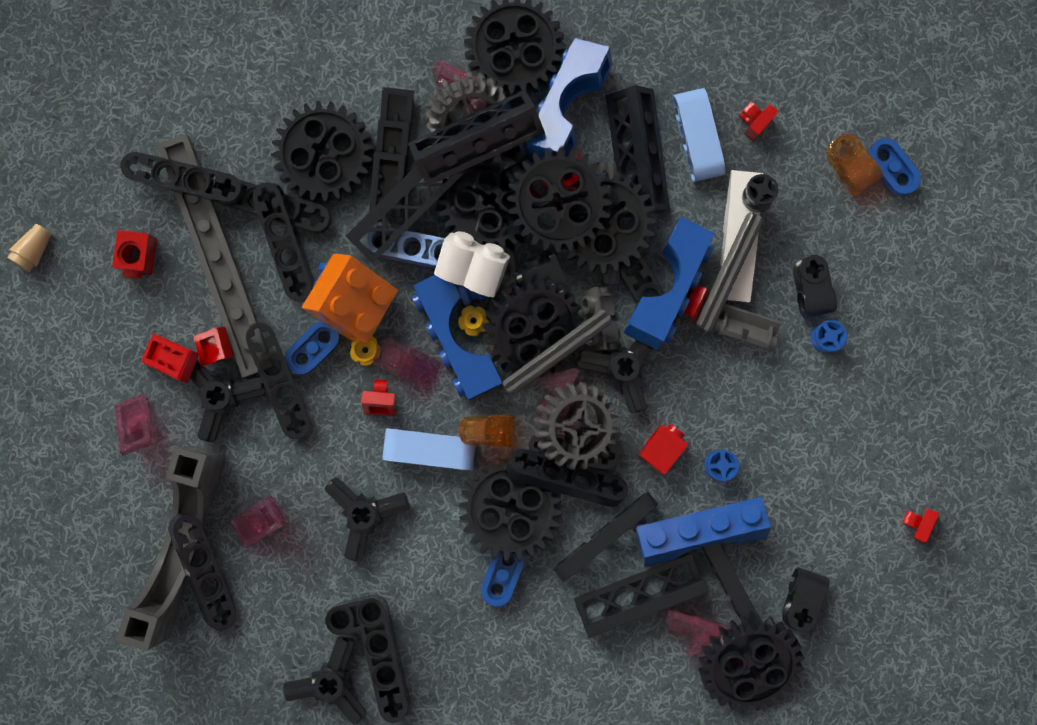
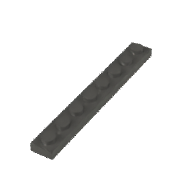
(216, 259)

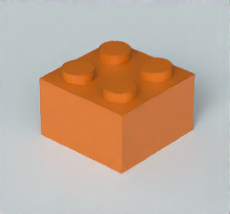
(350, 298)

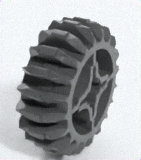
(458, 95)
(575, 439)

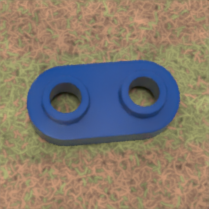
(896, 165)
(311, 345)
(503, 574)

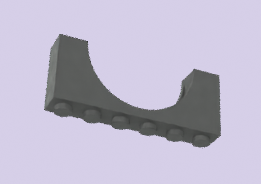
(154, 612)

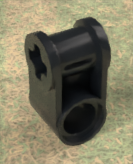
(814, 290)
(805, 597)

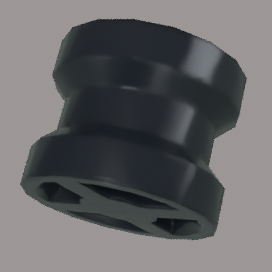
(765, 187)

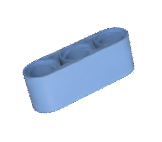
(700, 134)
(396, 251)
(427, 449)

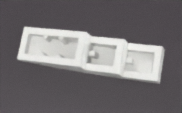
(733, 219)

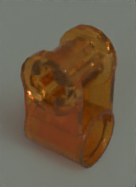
(854, 166)
(488, 430)

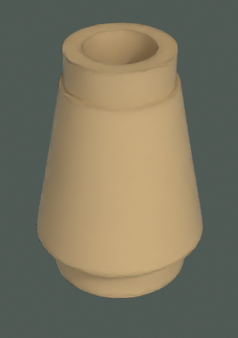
(30, 248)

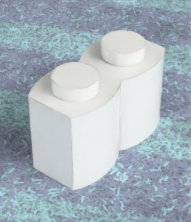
(472, 264)

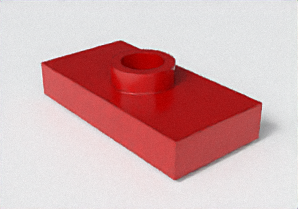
(170, 358)

